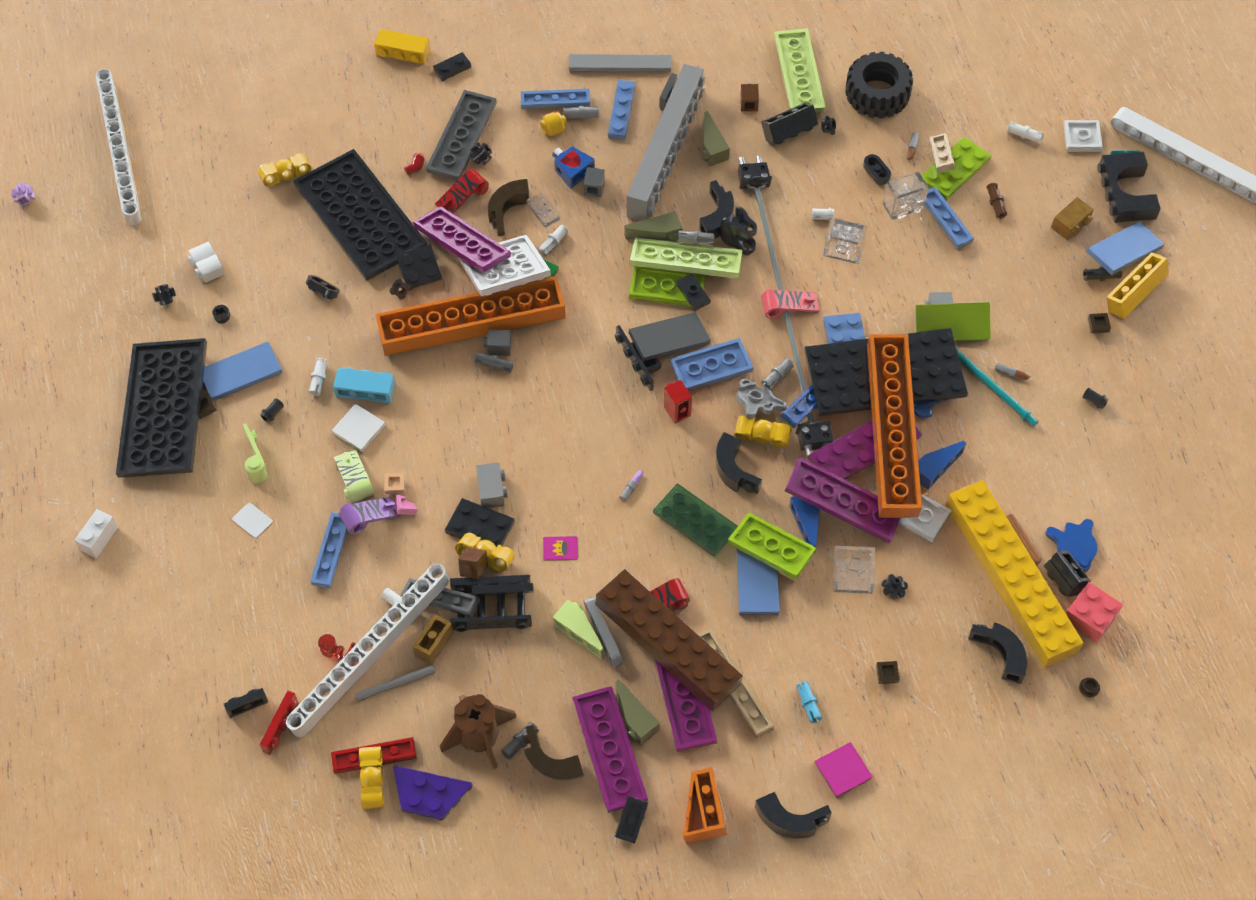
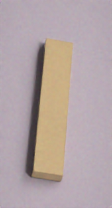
(742, 697)

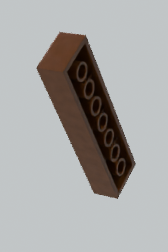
(668, 640)

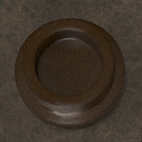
(1089, 687)

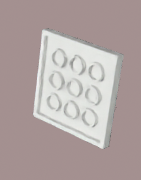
(521, 268)

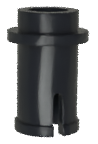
(1095, 398)
(269, 413)

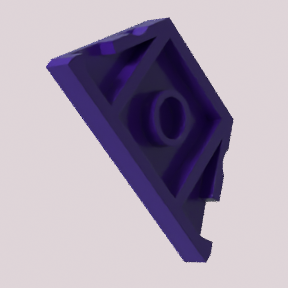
(428, 793)

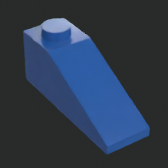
(936, 463)
(806, 519)

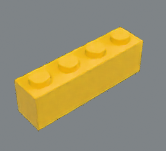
(1137, 285)

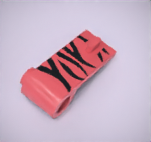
(778, 301)

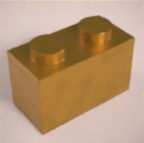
(1072, 218)
(433, 639)

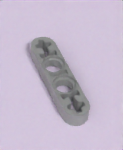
(603, 632)

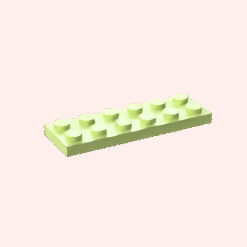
(799, 68)
(686, 257)

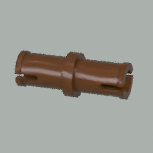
(996, 200)

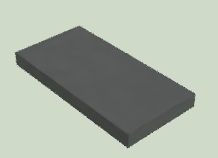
(669, 336)

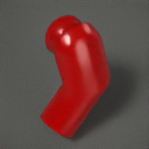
(416, 165)

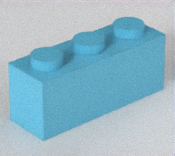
(364, 385)

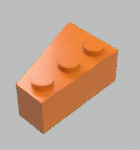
(704, 808)

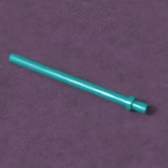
(1025, 414)

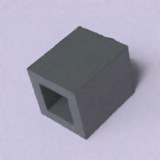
(594, 182)
(498, 342)

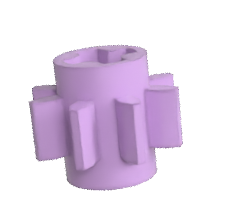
(22, 194)

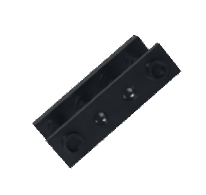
(519, 621)

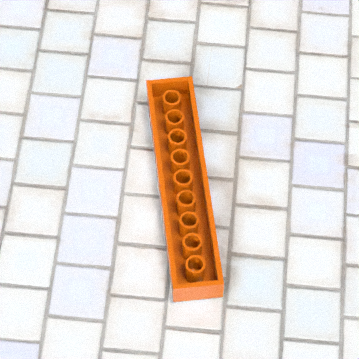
(470, 316)
(894, 426)

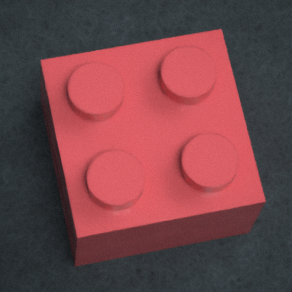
(1093, 612)

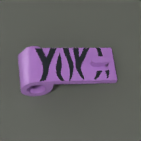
(358, 515)

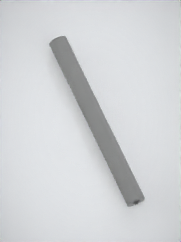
(395, 683)

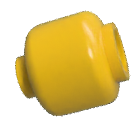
(553, 123)

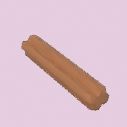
(1036, 557)

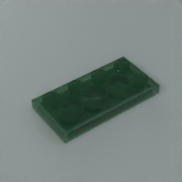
(695, 519)

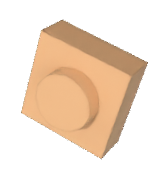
(394, 483)

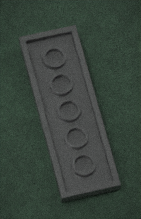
(461, 135)

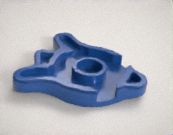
(1077, 540)

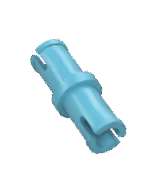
(809, 702)

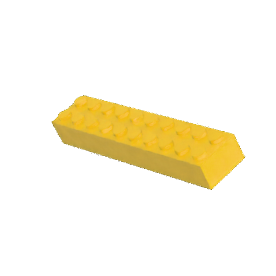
(1014, 574)

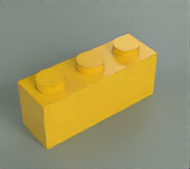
(402, 46)

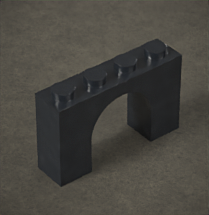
(1123, 205)

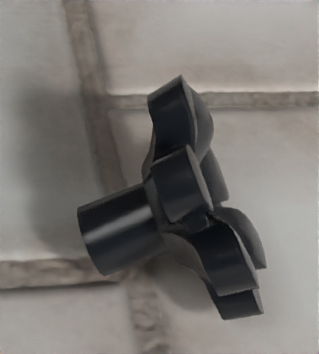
(894, 586)

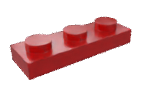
(278, 724)

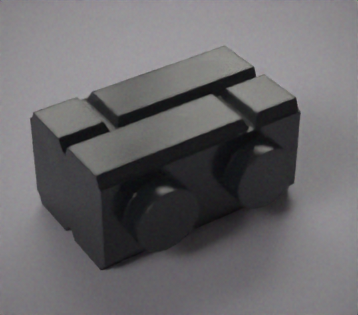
(1066, 573)

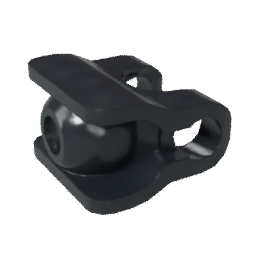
(735, 231)

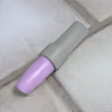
(631, 485)

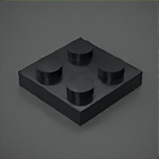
(419, 266)

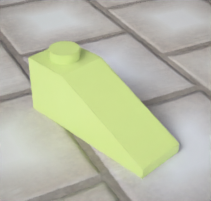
(575, 624)

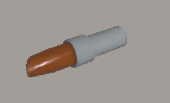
(912, 145)
(1011, 371)

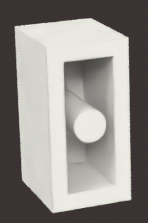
(96, 533)

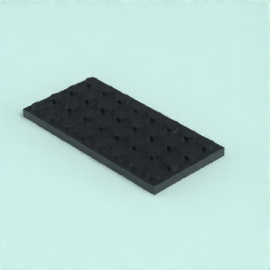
(359, 213)
(842, 372)
(162, 408)

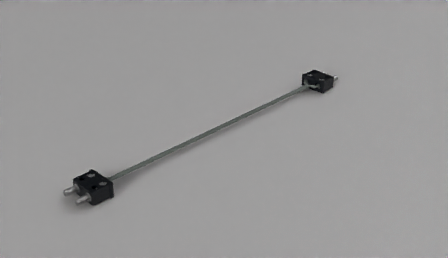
(755, 176)

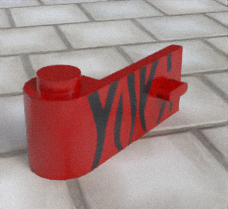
(462, 189)
(672, 594)

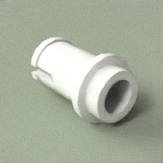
(822, 214)

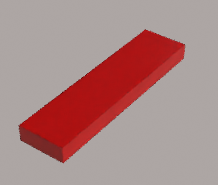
(392, 752)

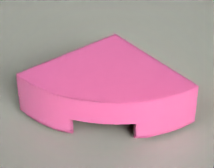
(404, 506)

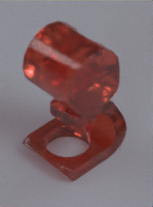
(330, 648)

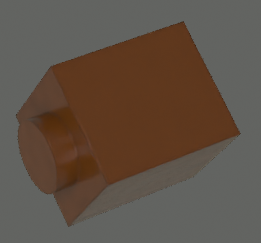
(749, 97)
(473, 563)

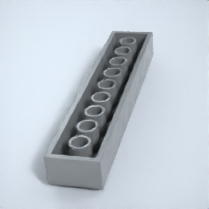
(665, 143)

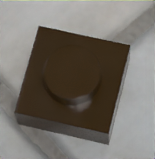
(1099, 323)
(206, 406)
(887, 672)

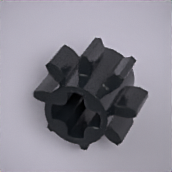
(481, 153)
(164, 294)

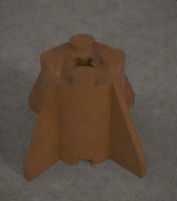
(476, 725)

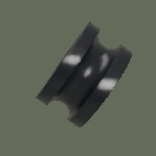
(219, 309)

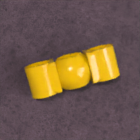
(284, 170)
(763, 431)
(497, 557)
(371, 777)

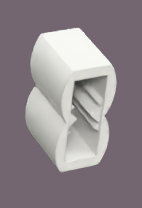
(206, 262)

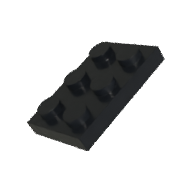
(480, 521)

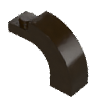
(505, 197)
(557, 769)

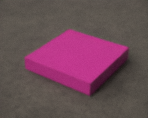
(843, 769)

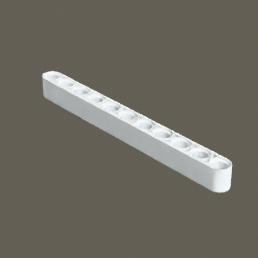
(118, 147)
(1185, 153)
(366, 659)

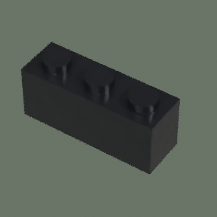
(789, 123)

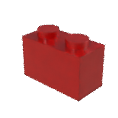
(677, 401)

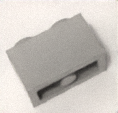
(490, 485)

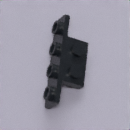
(644, 368)

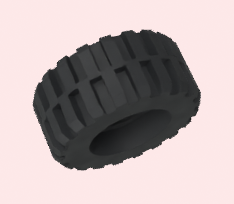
(880, 68)

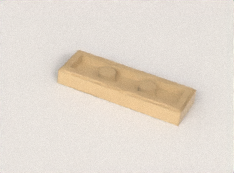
(942, 153)

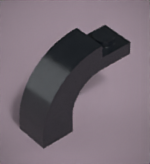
(725, 204)
(729, 471)
(1007, 644)
(790, 824)

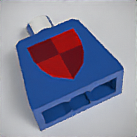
(572, 165)

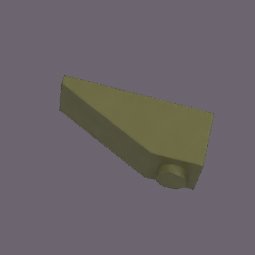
(714, 145)
(659, 228)
(638, 720)

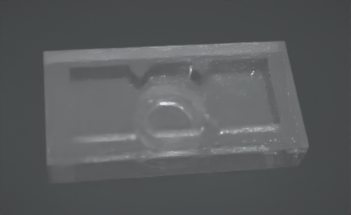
(543, 210)

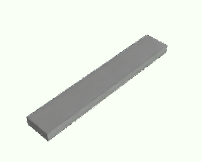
(619, 63)

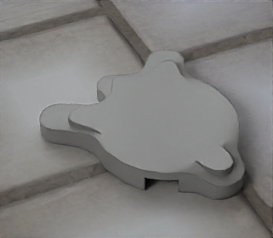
(757, 399)

